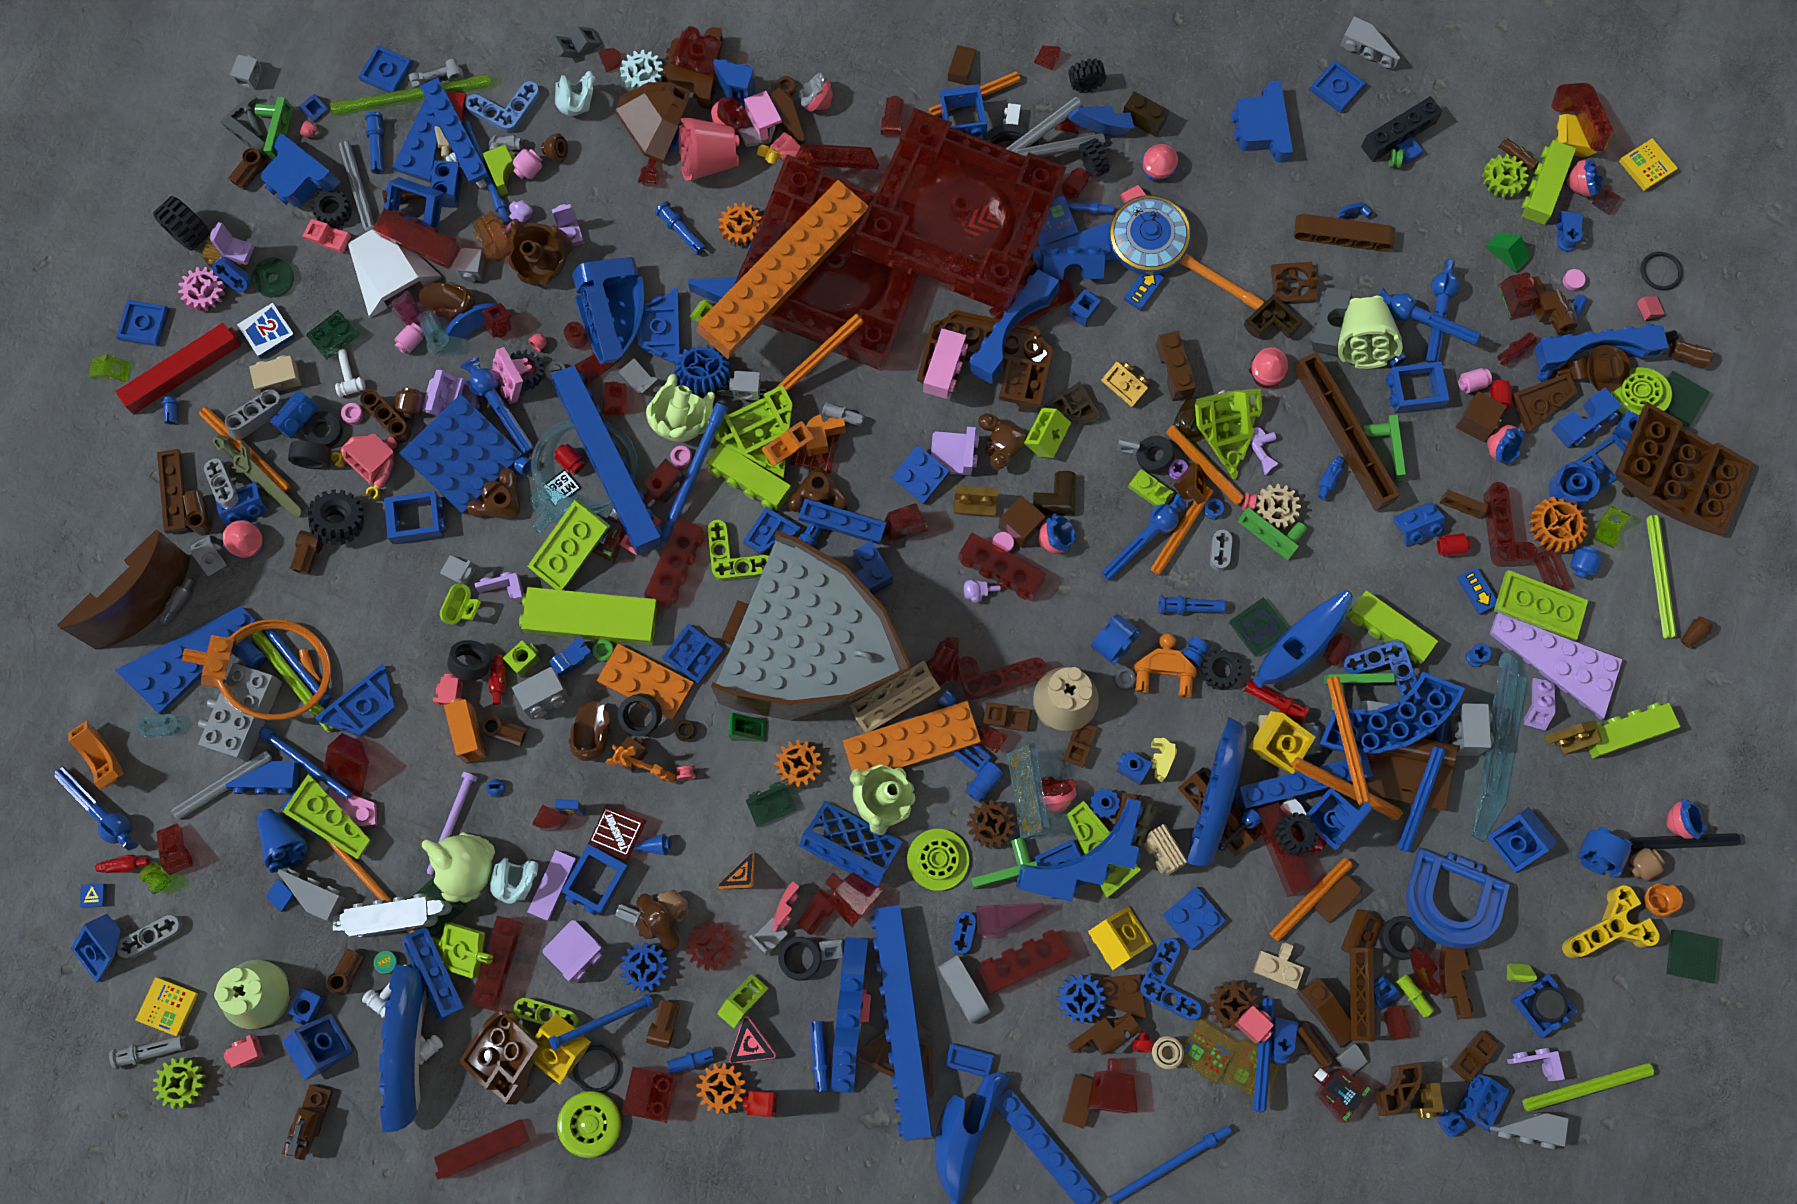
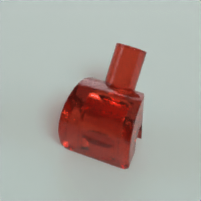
(649, 173)
(991, 738)

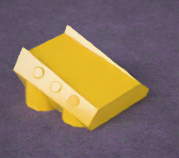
(1571, 134)

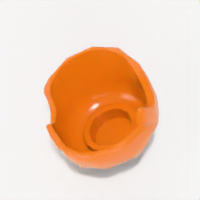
(1663, 900)

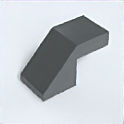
(580, 42)

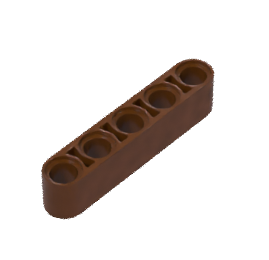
(1344, 232)

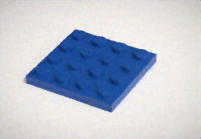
(460, 453)

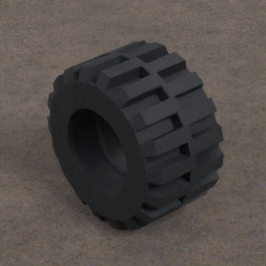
(181, 223)

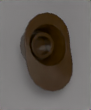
(1186, 420)

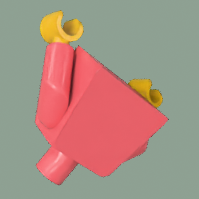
(779, 149)
(370, 458)

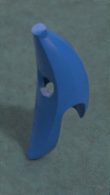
(1304, 640)
(959, 1139)

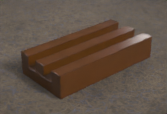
(1463, 504)

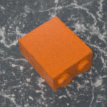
(465, 730)

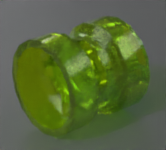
(154, 878)

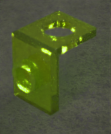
(103, 366)
(1608, 531)

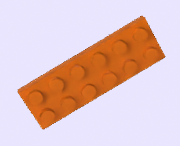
(914, 739)

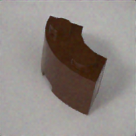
(1400, 1090)

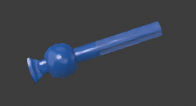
(1444, 287)
(1404, 307)
(484, 383)
(1163, 519)
(112, 827)

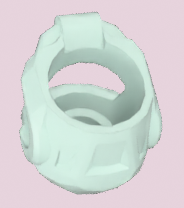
(574, 98)
(512, 881)

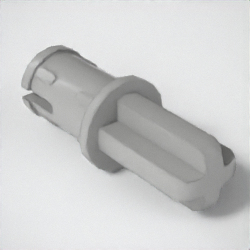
(842, 412)
(628, 914)

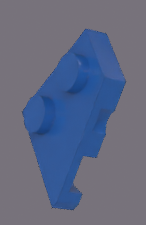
(762, 535)

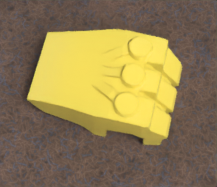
(1162, 762)

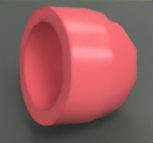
(307, 129)
(538, 342)

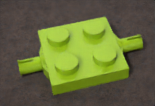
(462, 950)

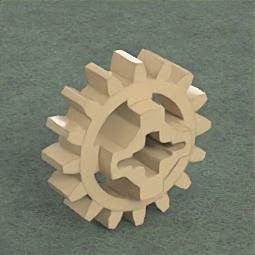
(1272, 499)

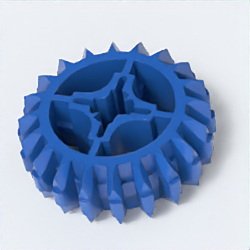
(702, 369)

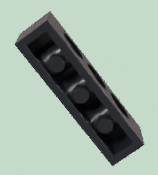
(1401, 128)

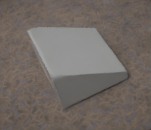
(1128, 445)
(1351, 1059)

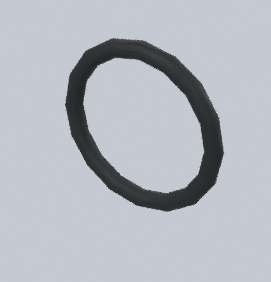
(1674, 259)
(616, 1074)

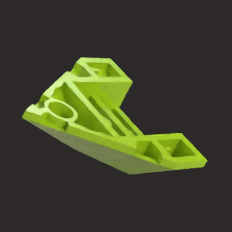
(1228, 423)
(757, 426)

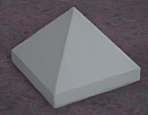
(831, 949)

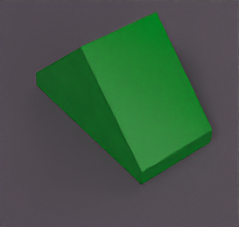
(1509, 250)
(746, 728)

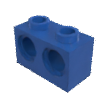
(450, 184)

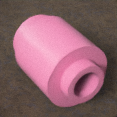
(409, 338)
(1475, 380)

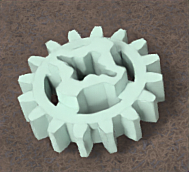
(641, 69)

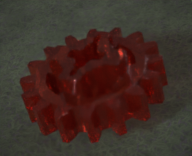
(711, 936)

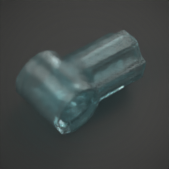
(433, 331)

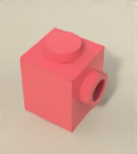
(1255, 1025)

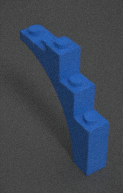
(1115, 849)
(849, 1015)

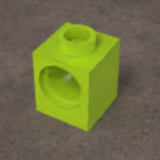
(512, 657)

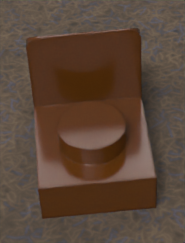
(1192, 484)

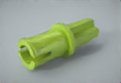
(1415, 995)

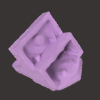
(444, 390)

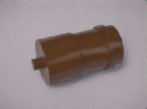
(1692, 354)

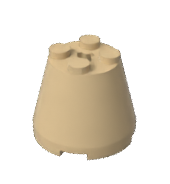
(1057, 705)

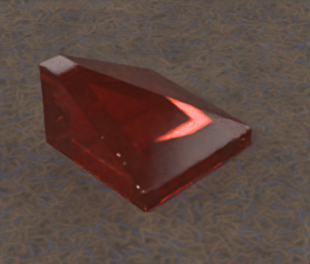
(1048, 56)

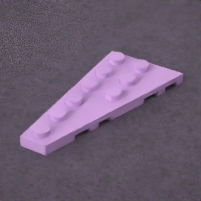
(1568, 664)

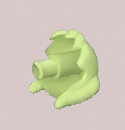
(678, 412)
(882, 796)
(461, 865)

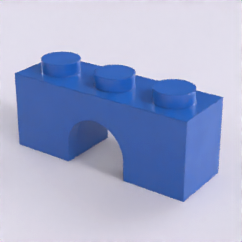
(1091, 261)
(1574, 428)

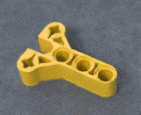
(1616, 912)

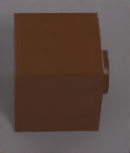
(1481, 416)
(1021, 521)

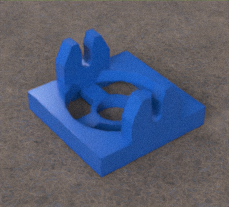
(1348, 819)

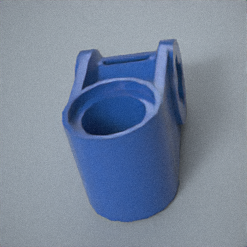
(1569, 229)
(1283, 1039)

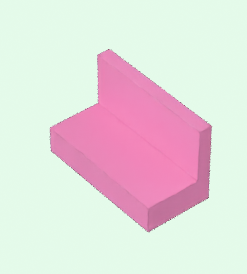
(762, 113)

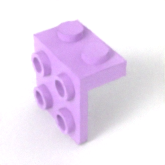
(956, 450)
(573, 951)

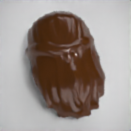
(446, 299)
(589, 732)

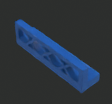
(842, 521)
(429, 964)

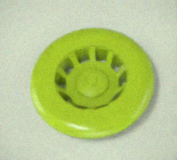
(1642, 386)
(938, 859)
(589, 1124)

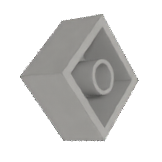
(541, 693)
(1471, 729)

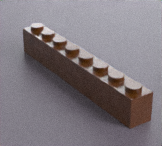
(1346, 431)

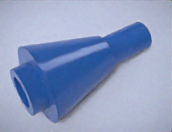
(655, 845)

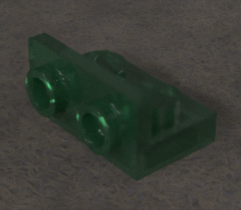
(332, 334)
(770, 803)

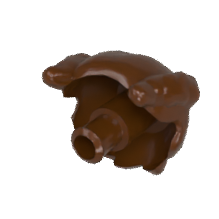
(538, 251)

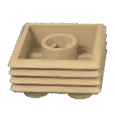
(1165, 850)

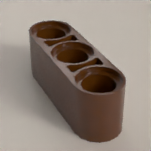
(380, 408)

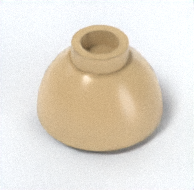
(1167, 1052)

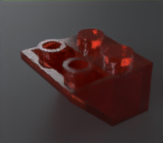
(649, 1094)

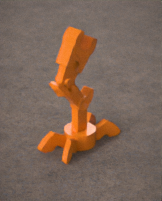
(623, 758)

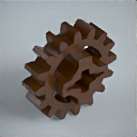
(981, 827)
(1233, 994)

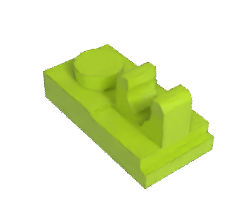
(1150, 489)

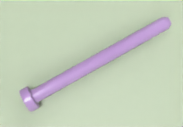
(449, 826)

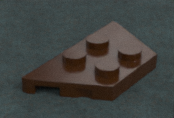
(876, 1056)

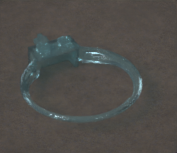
(552, 503)

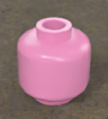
(527, 164)

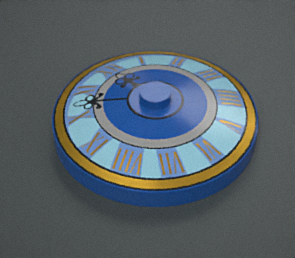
(1149, 234)

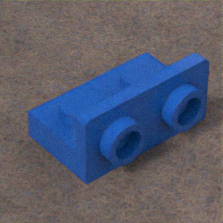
(248, 505)
(1483, 1101)

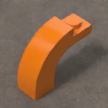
(96, 754)

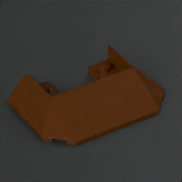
(1024, 355)

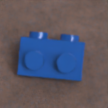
(1420, 523)

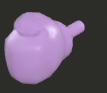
(519, 210)
(977, 589)

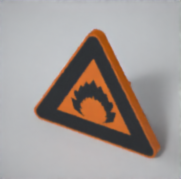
(740, 876)

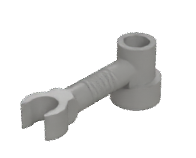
(451, 70)

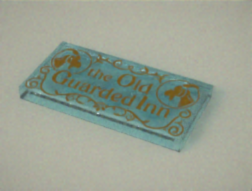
(1027, 791)

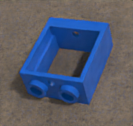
(969, 97)
(433, 201)
(1437, 381)
(392, 517)
(604, 858)

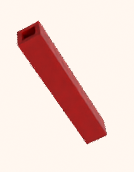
(178, 368)

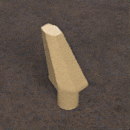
(442, 142)

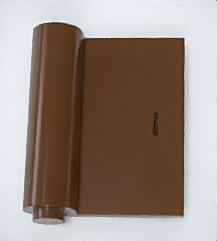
(1404, 770)

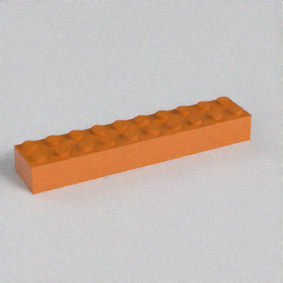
(782, 269)

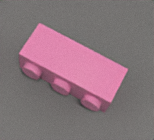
(945, 364)

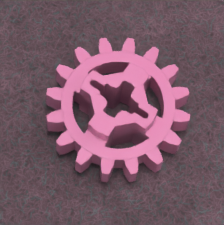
(205, 290)

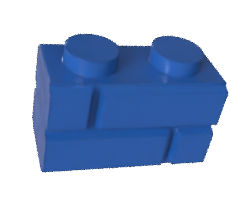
(294, 414)

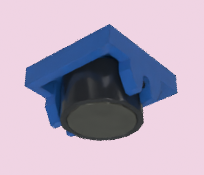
(1544, 1006)

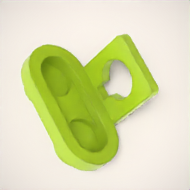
(457, 605)

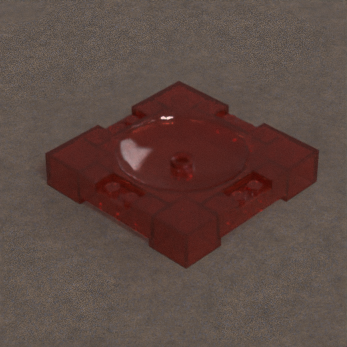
(959, 210)
(832, 290)

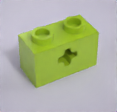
(1047, 432)

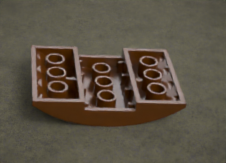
(1682, 472)
(133, 597)

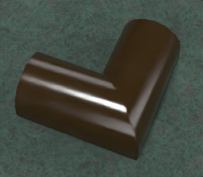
(1274, 313)
(1062, 500)

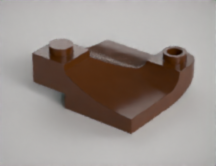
(502, 1056)

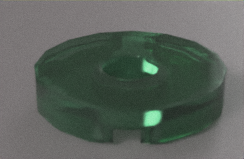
(272, 288)

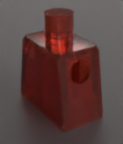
(852, 896)
(1113, 1090)

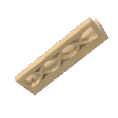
(895, 699)

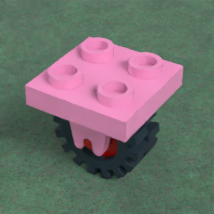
(516, 372)

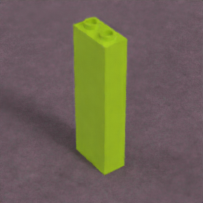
(589, 616)

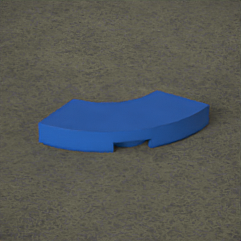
(465, 323)

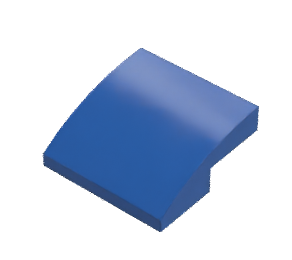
(692, 653)

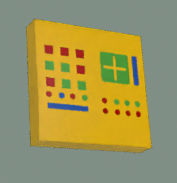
(1648, 164)
(167, 1006)

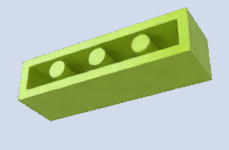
(1548, 182)
(749, 477)
(1388, 625)
(1634, 729)

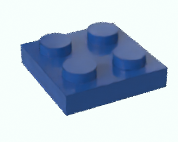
(920, 474)
(1193, 918)

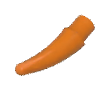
(307, 663)

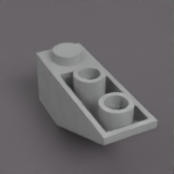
(1367, 41)
(312, 897)
(1537, 1127)

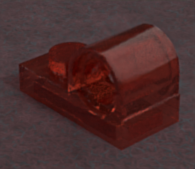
(172, 852)

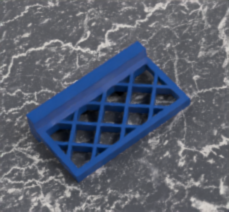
(843, 855)

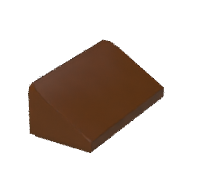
(1361, 931)
(1314, 1045)

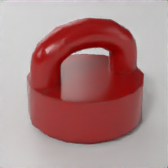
(1144, 1044)

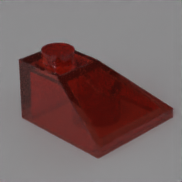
(347, 763)

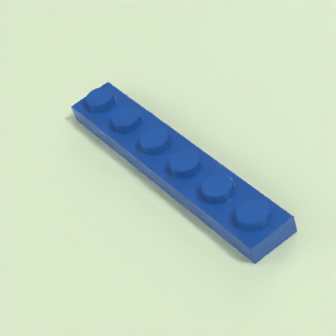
(454, 131)
(1045, 1149)

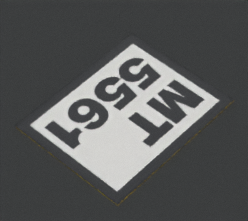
(564, 483)

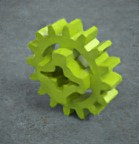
(1505, 175)
(171, 1075)

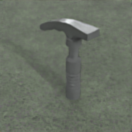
(246, 106)

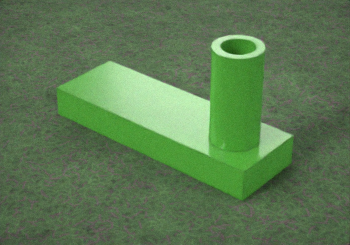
(281, 117)
(1392, 429)
(1270, 535)
(1361, 679)
(1021, 856)

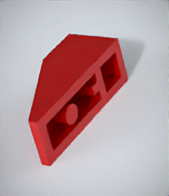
(760, 1104)

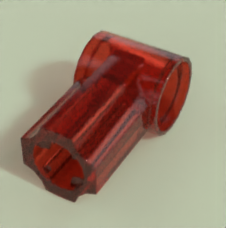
(892, 120)
(941, 661)
(816, 912)

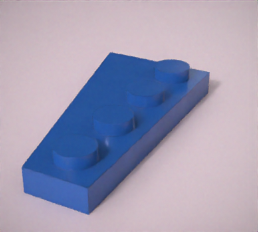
(420, 146)
(1094, 236)

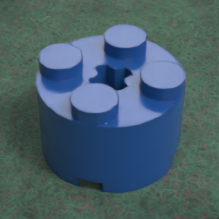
(1575, 483)
(1115, 639)
(1604, 852)

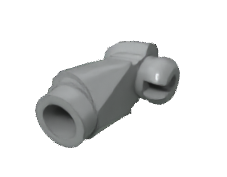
(512, 142)

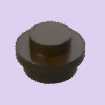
(685, 730)

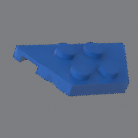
(660, 327)
(361, 706)

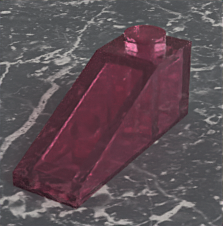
(405, 309)
(999, 918)

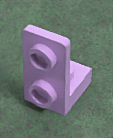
(567, 222)
(230, 247)
(508, 578)
(1542, 705)
(1551, 1067)

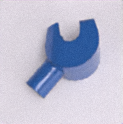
(1451, 1122)

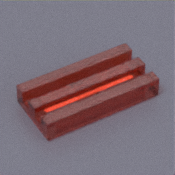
(1545, 577)

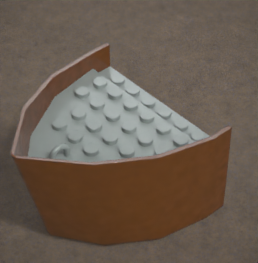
(806, 638)

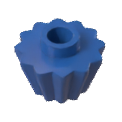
(1101, 810)

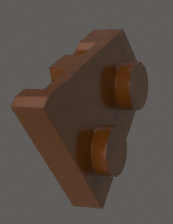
(1123, 994)

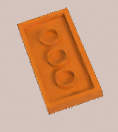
(634, 674)

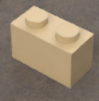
(275, 374)

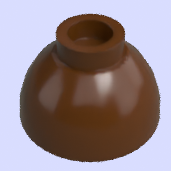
(555, 147)

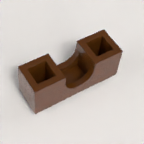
(1173, 354)

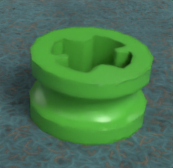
(1395, 158)

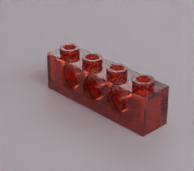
(682, 532)
(996, 556)
(1058, 952)
(494, 975)

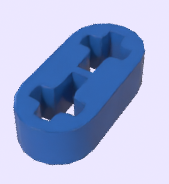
(231, 274)
(958, 932)

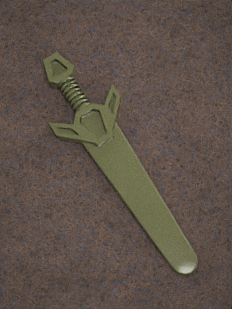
(244, 463)

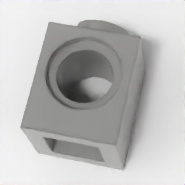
(246, 72)
(745, 385)

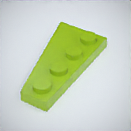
(322, 815)
(1090, 834)

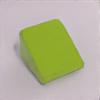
(701, 310)
(1520, 973)

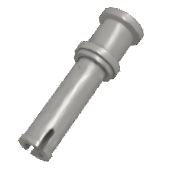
(136, 1053)

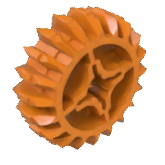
(1551, 509)

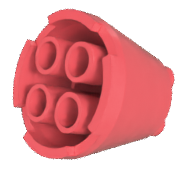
(706, 148)

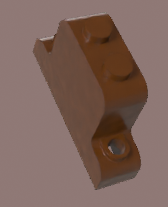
(698, 83)

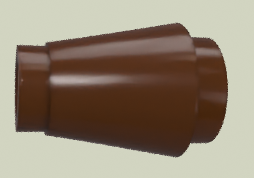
(1696, 632)

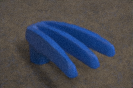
(1354, 209)

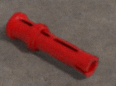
(1285, 705)

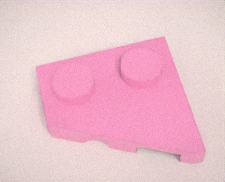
(358, 809)

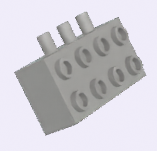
(230, 730)

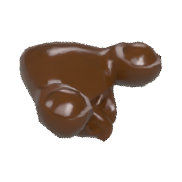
(1003, 441)
(819, 488)
(499, 498)
(656, 922)

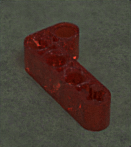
(1588, 110)
(1504, 525)
(1002, 674)

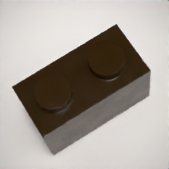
(1146, 113)

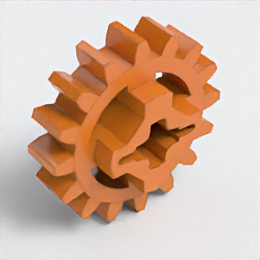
(733, 219)
(807, 767)
(719, 1099)

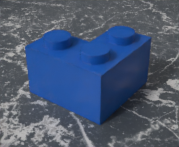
(873, 570)

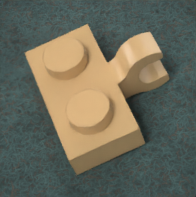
(1278, 967)

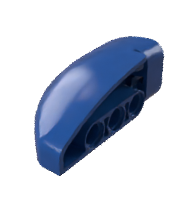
(609, 305)

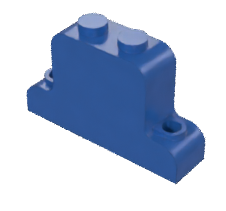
(1263, 123)
(295, 174)

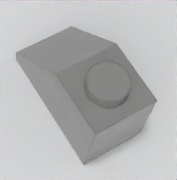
(469, 264)

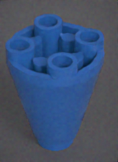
(279, 842)

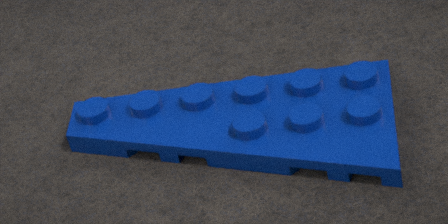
(163, 676)

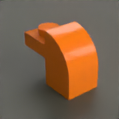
(820, 431)
(787, 443)

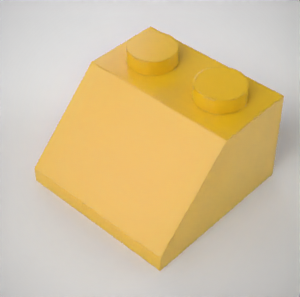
(1281, 741)
(1120, 937)
(561, 1061)

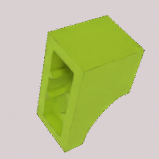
(501, 166)
(742, 1001)

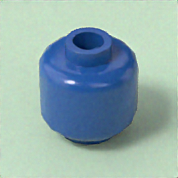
(1586, 562)

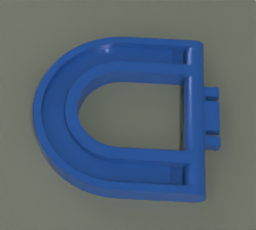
(1438, 927)

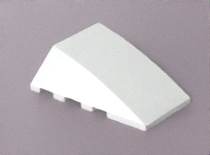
(386, 269)

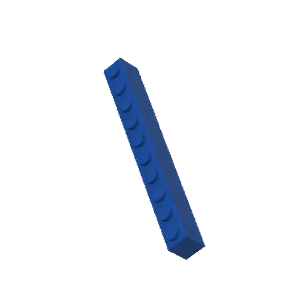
(606, 460)
(903, 1025)

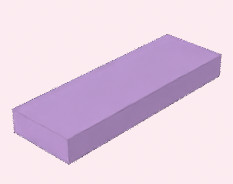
(551, 885)

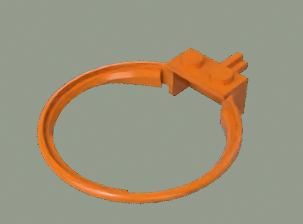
(218, 656)

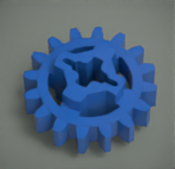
(634, 967)
(1091, 998)

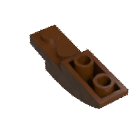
(1454, 985)

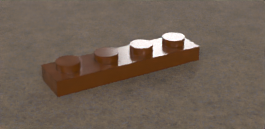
(172, 490)

